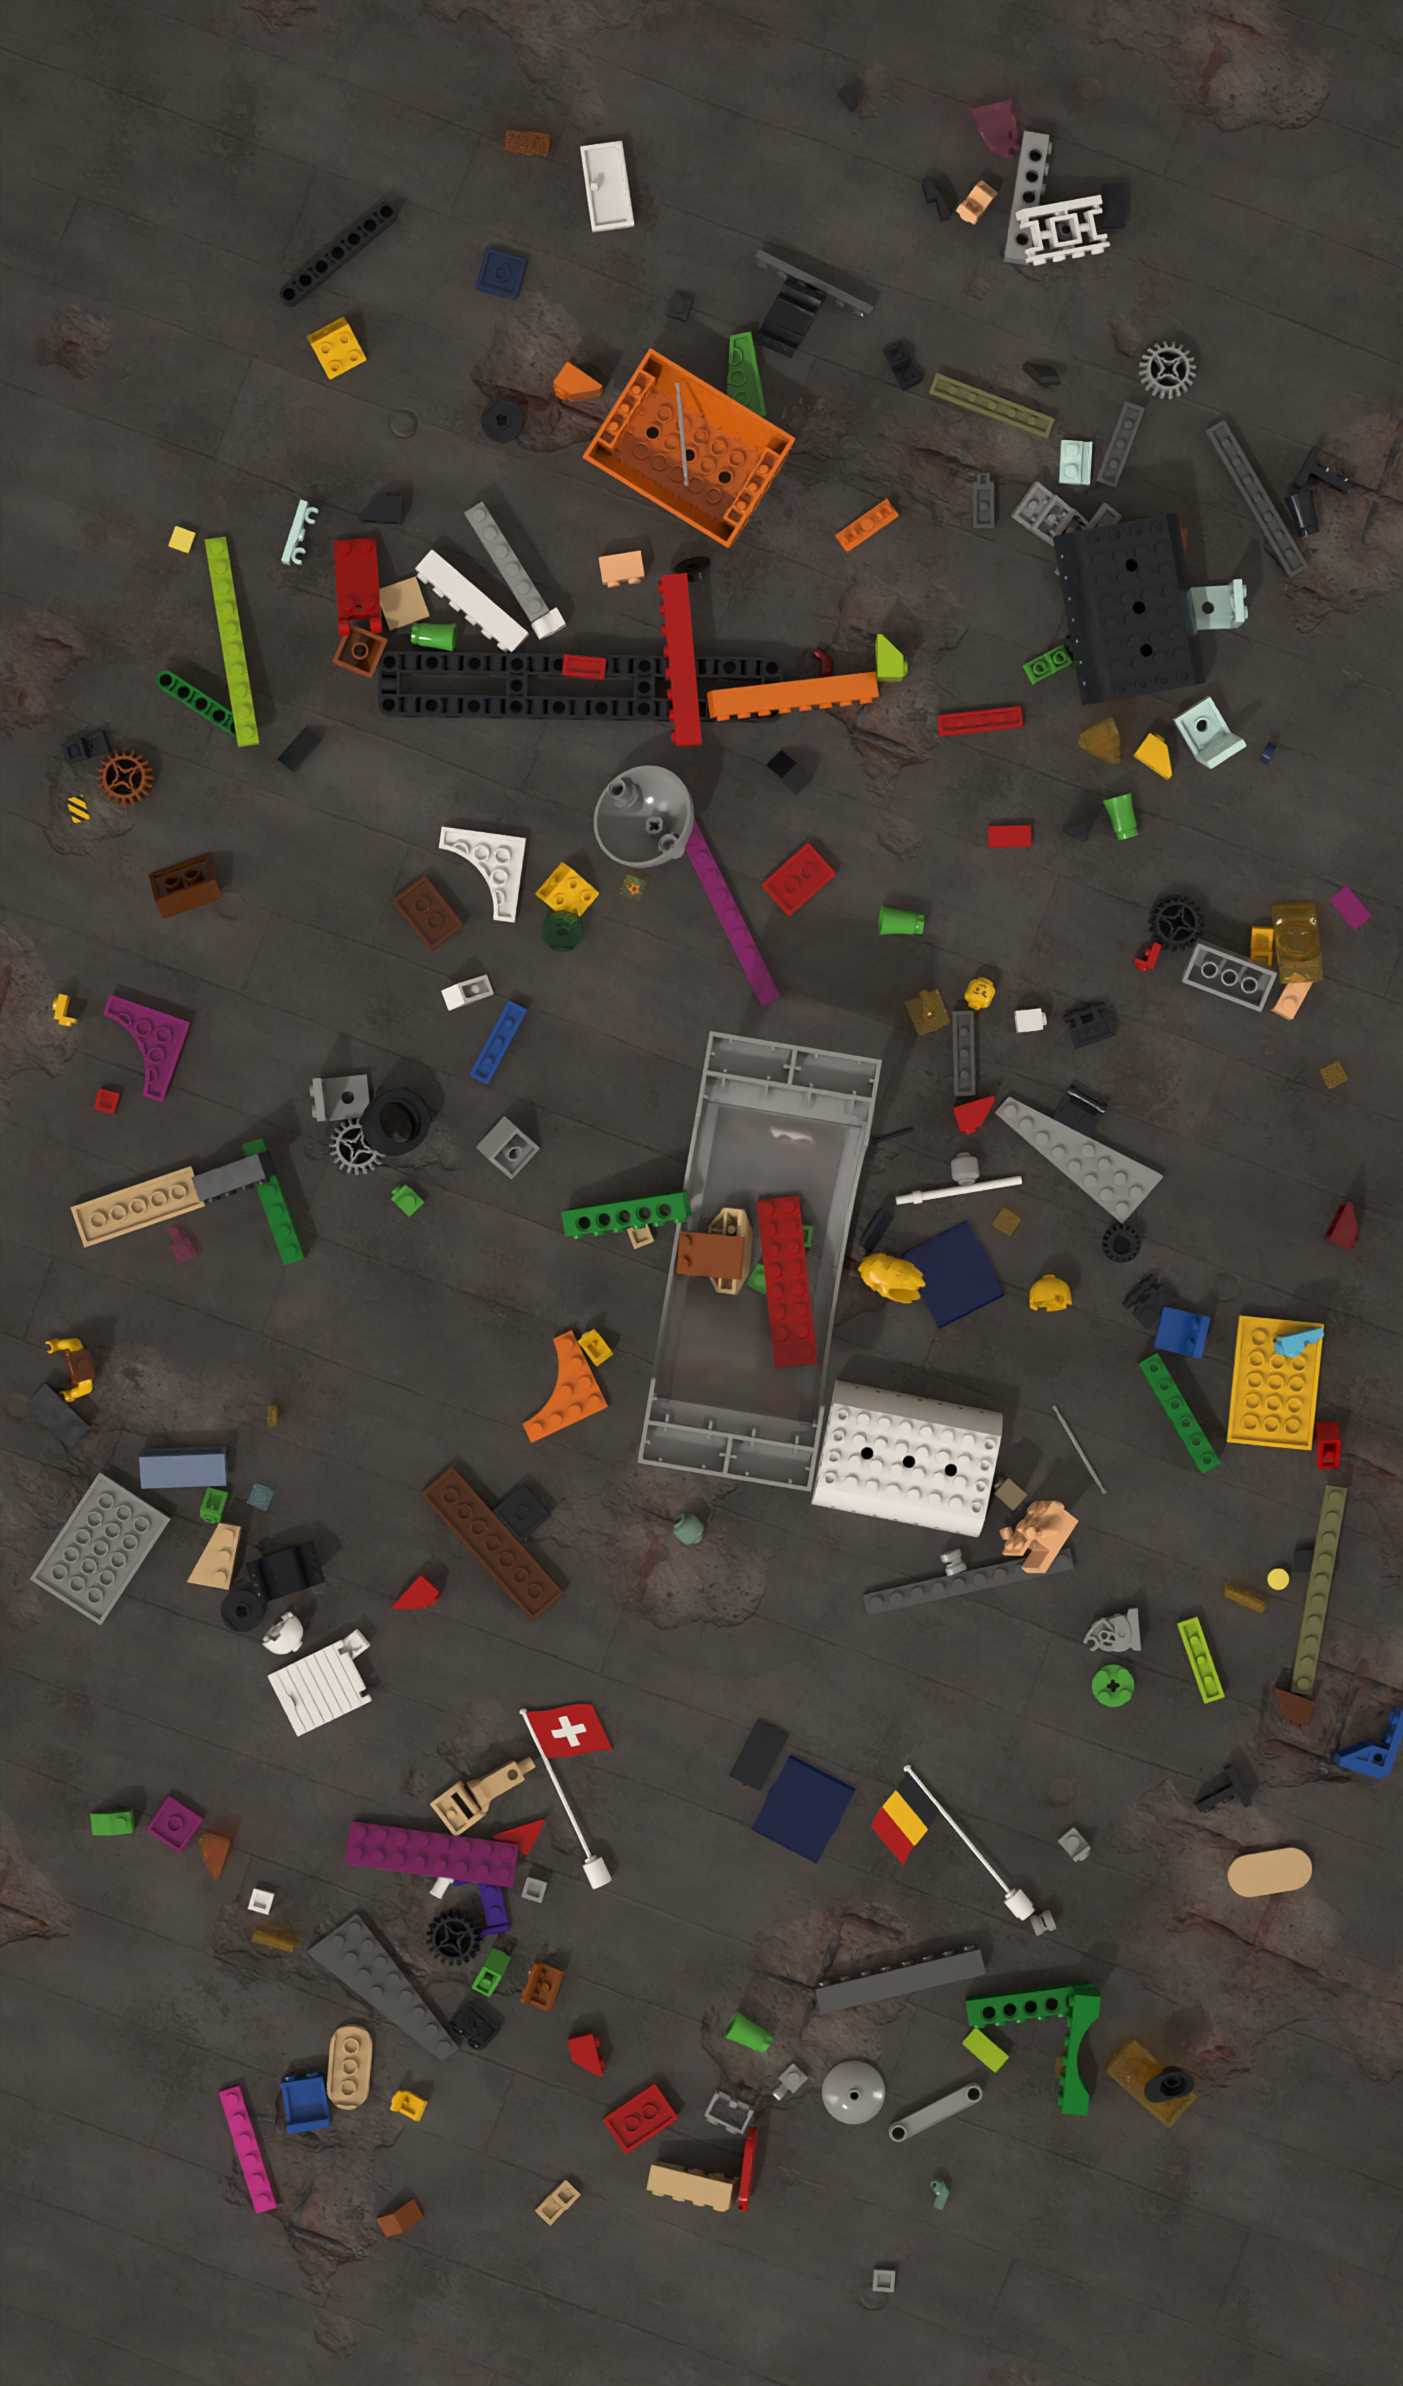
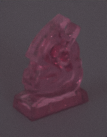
(994, 125)

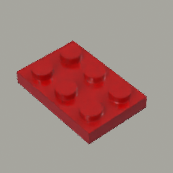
(798, 879)
(640, 2118)

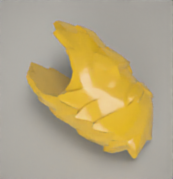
(892, 1277)

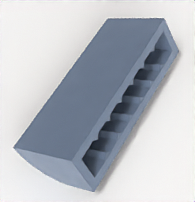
(183, 1467)

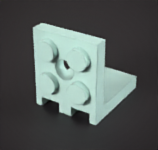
(1227, 606)
(1215, 741)

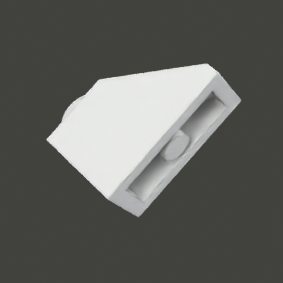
(467, 992)

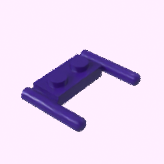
(493, 1908)

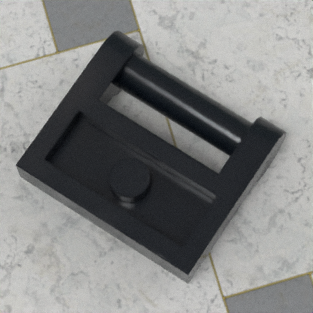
(1076, 1117)

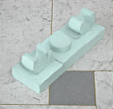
(297, 533)

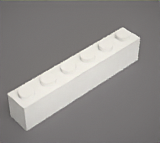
(472, 602)

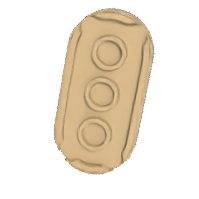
(1269, 1872)
(349, 2066)

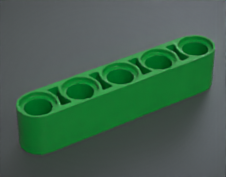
(192, 700)

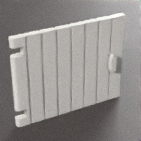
(321, 1687)

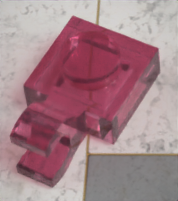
(182, 1248)

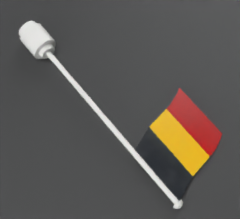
(908, 1817)

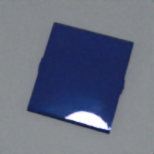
(954, 1274)
(803, 1809)

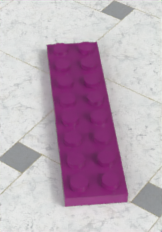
(431, 1854)

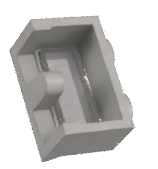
(728, 2112)

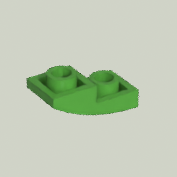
(1047, 664)

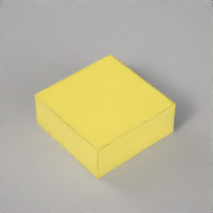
(182, 539)

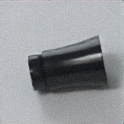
(1303, 512)

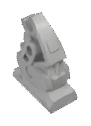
(1119, 1629)

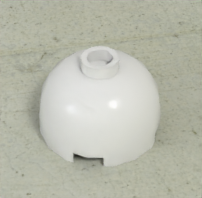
(284, 1635)

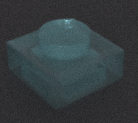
(260, 1496)

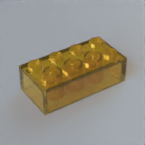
(1133, 2068)

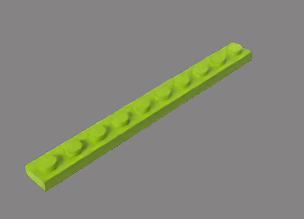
(231, 641)

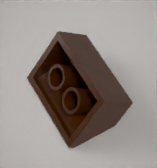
(185, 886)

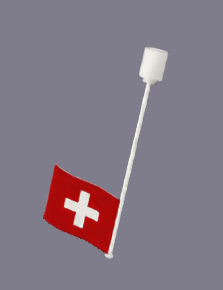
(568, 1733)

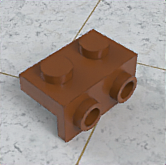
(542, 1985)

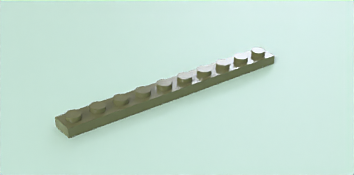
(1318, 1589)

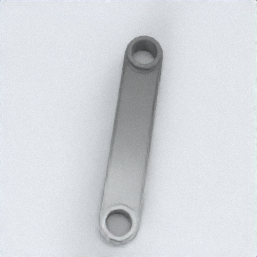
(935, 2112)

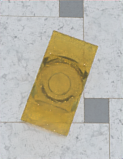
(1297, 942)

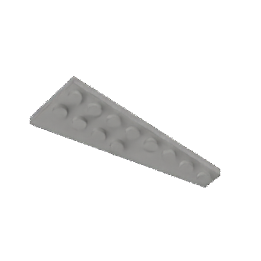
(1101, 1172)

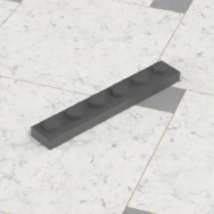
(838, 296)

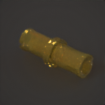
(1244, 1598)
(273, 1940)

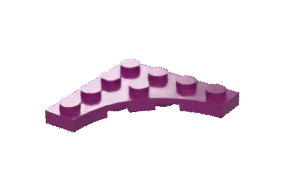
(159, 1040)

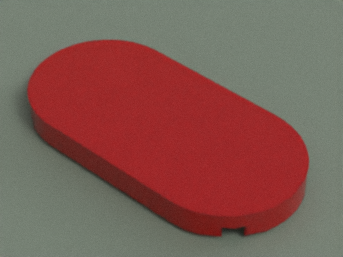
(748, 2169)

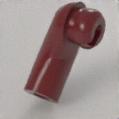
(826, 662)

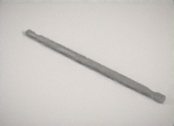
(682, 437)
(1079, 1449)

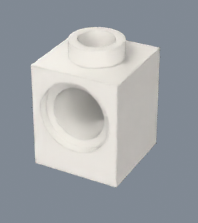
(1029, 1020)

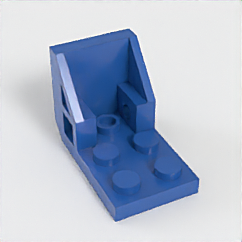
(1361, 1755)

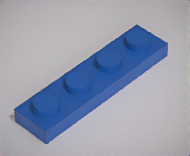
(498, 1042)

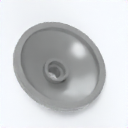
(848, 2078)

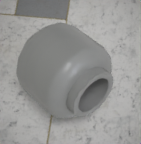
(965, 1169)

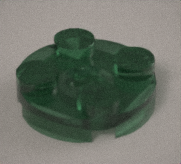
(558, 920)

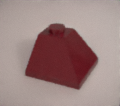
(1343, 1227)

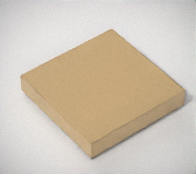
(403, 604)

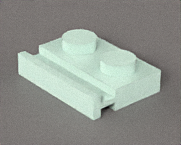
(1075, 462)

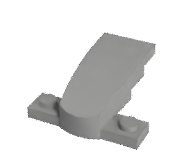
(1050, 516)

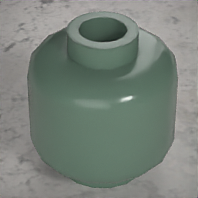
(688, 1528)

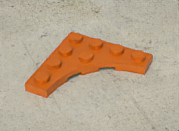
(574, 1394)

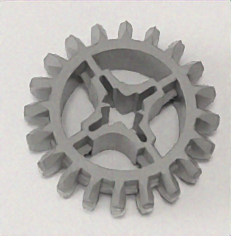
(1174, 376)
(351, 1163)

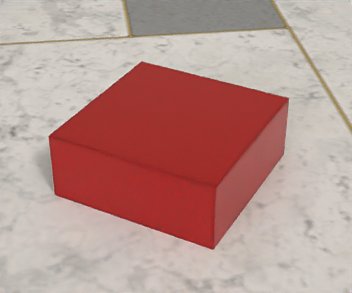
(107, 1101)

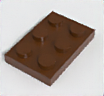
(427, 913)

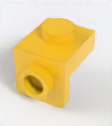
(60, 1006)
(595, 1347)
(408, 2104)

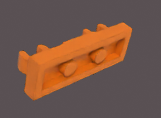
(866, 525)

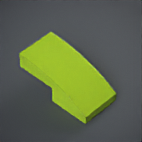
(985, 2050)

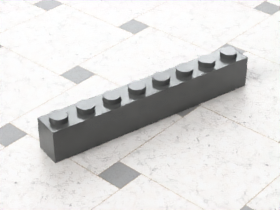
(899, 1979)

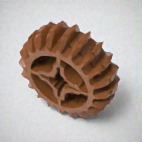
(116, 783)

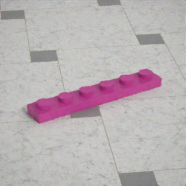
(248, 2149)

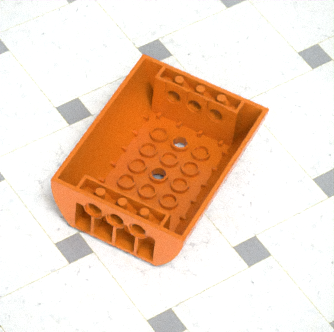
(717, 431)

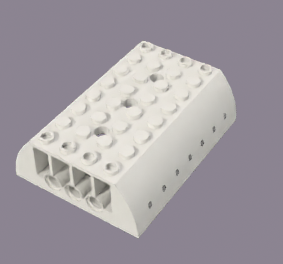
(903, 1426)

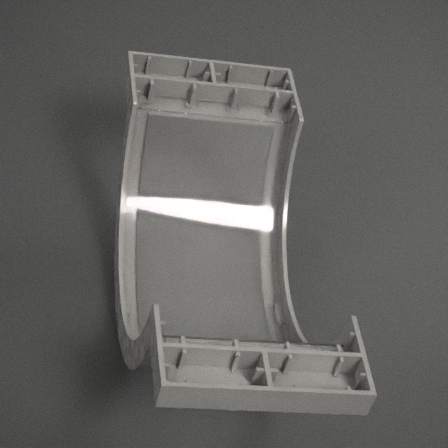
(763, 1129)

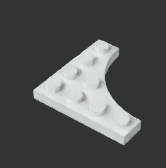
(497, 859)

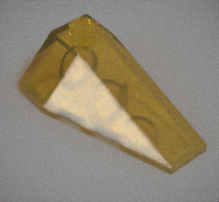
(1102, 742)

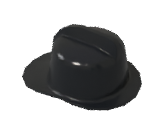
(1168, 2085)

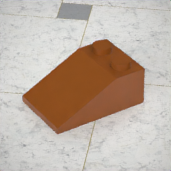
(710, 1255)

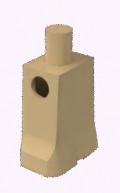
(499, 1781)

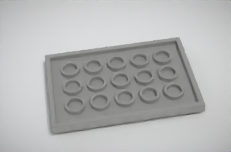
(100, 1548)

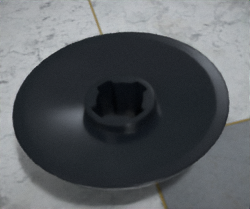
(694, 567)

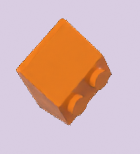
(575, 385)

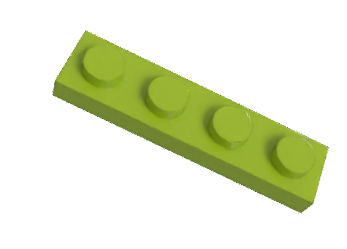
(1200, 1659)

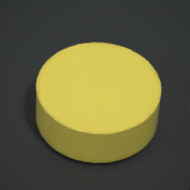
(1278, 1578)

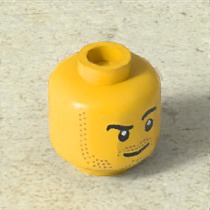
(979, 993)

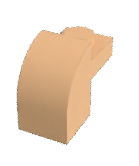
(977, 202)

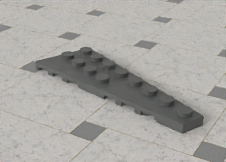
(367, 1968)

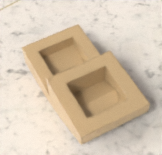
(557, 2202)

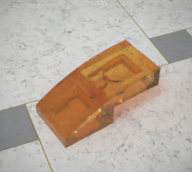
(526, 143)

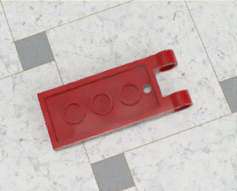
(357, 583)

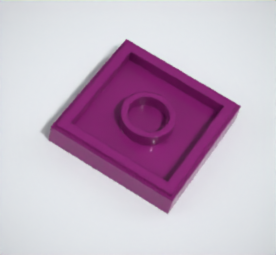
(174, 1823)

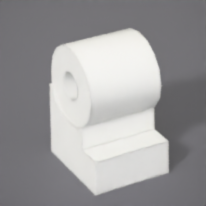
(548, 624)

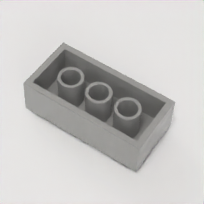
(1229, 975)

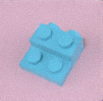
(1293, 1343)

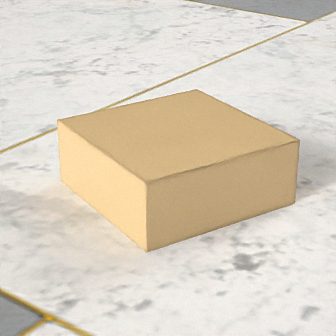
(640, 1236)

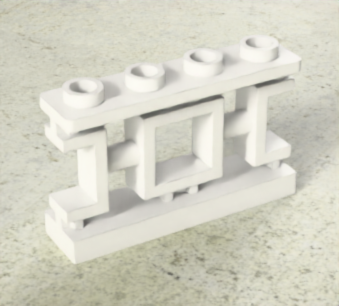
(1060, 213)

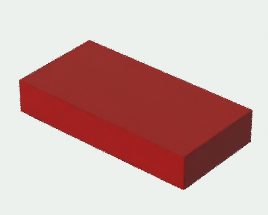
(584, 667)
(1009, 836)

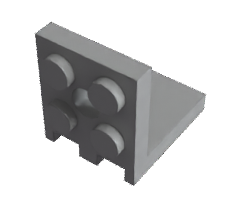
(329, 1100)

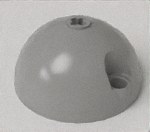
(630, 830)

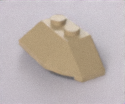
(733, 1223)

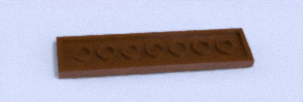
(492, 1543)

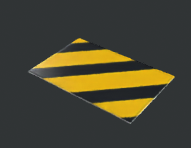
(78, 809)

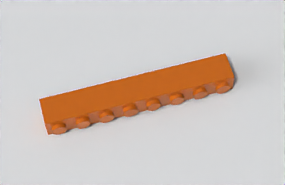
(792, 694)

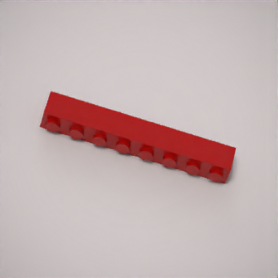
(681, 660)

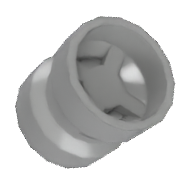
(953, 1562)
(1038, 1925)

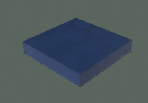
(501, 274)

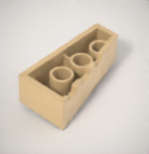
(693, 2185)

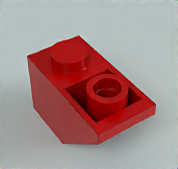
(585, 2052)

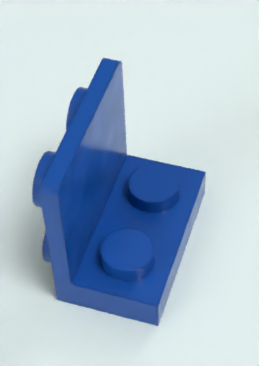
(1182, 1332)

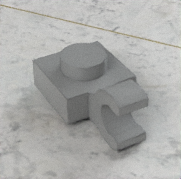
(791, 2079)

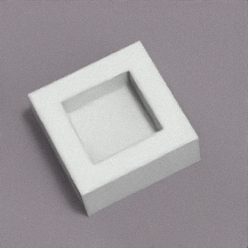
(261, 1900)

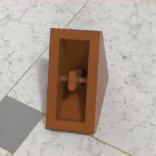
(400, 2218)

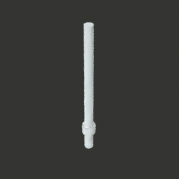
(918, 1196)

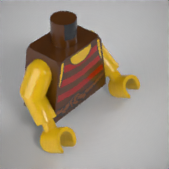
(78, 1364)

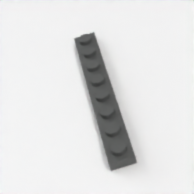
(1256, 499)

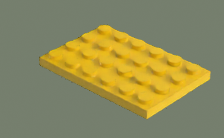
(1270, 1392)

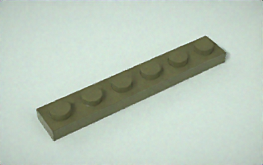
(991, 406)

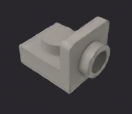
(1075, 1844)

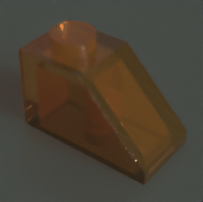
(214, 1851)

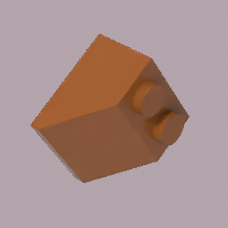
(360, 651)

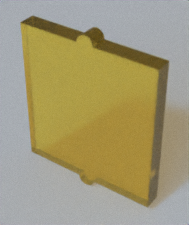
(939, 1020)

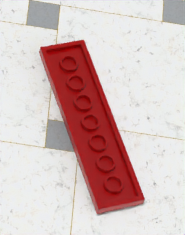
(787, 1282)

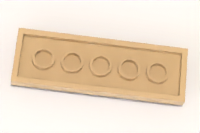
(136, 1207)

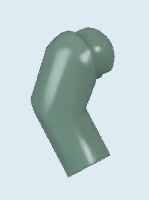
(941, 2191)

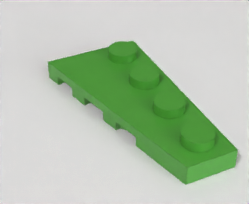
(743, 374)

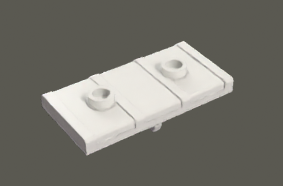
(607, 186)

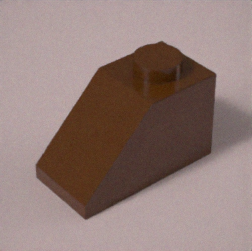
(1294, 1707)

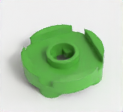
(1104, 1676)

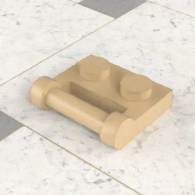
(451, 1812)

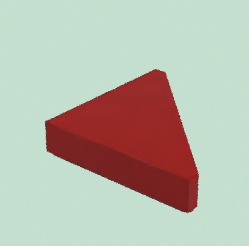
(522, 1835)

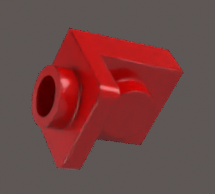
(1151, 954)

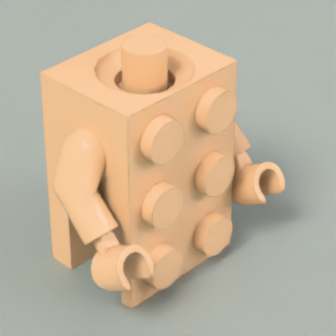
(1042, 1531)

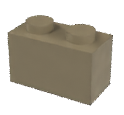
(1008, 1492)

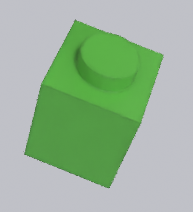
(113, 1822)
(491, 1972)

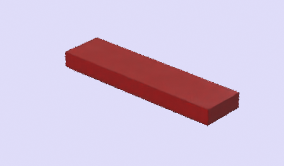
(980, 721)

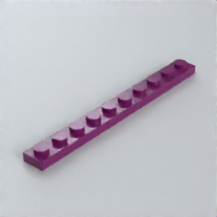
(730, 918)

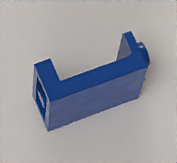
(305, 2102)

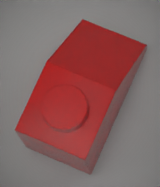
(972, 1114)
(1327, 1444)
(418, 1595)

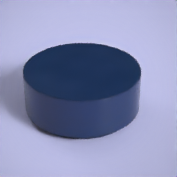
(1267, 754)

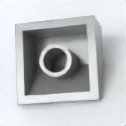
(507, 1147)

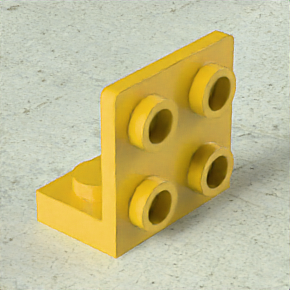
(336, 348)
(567, 891)

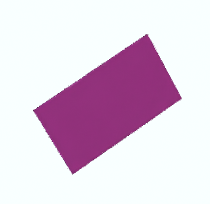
(1350, 907)

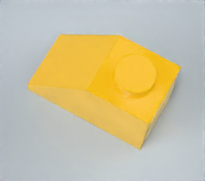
(1155, 755)

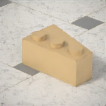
(219, 1557)

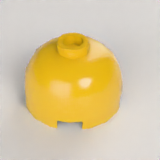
(1050, 1293)

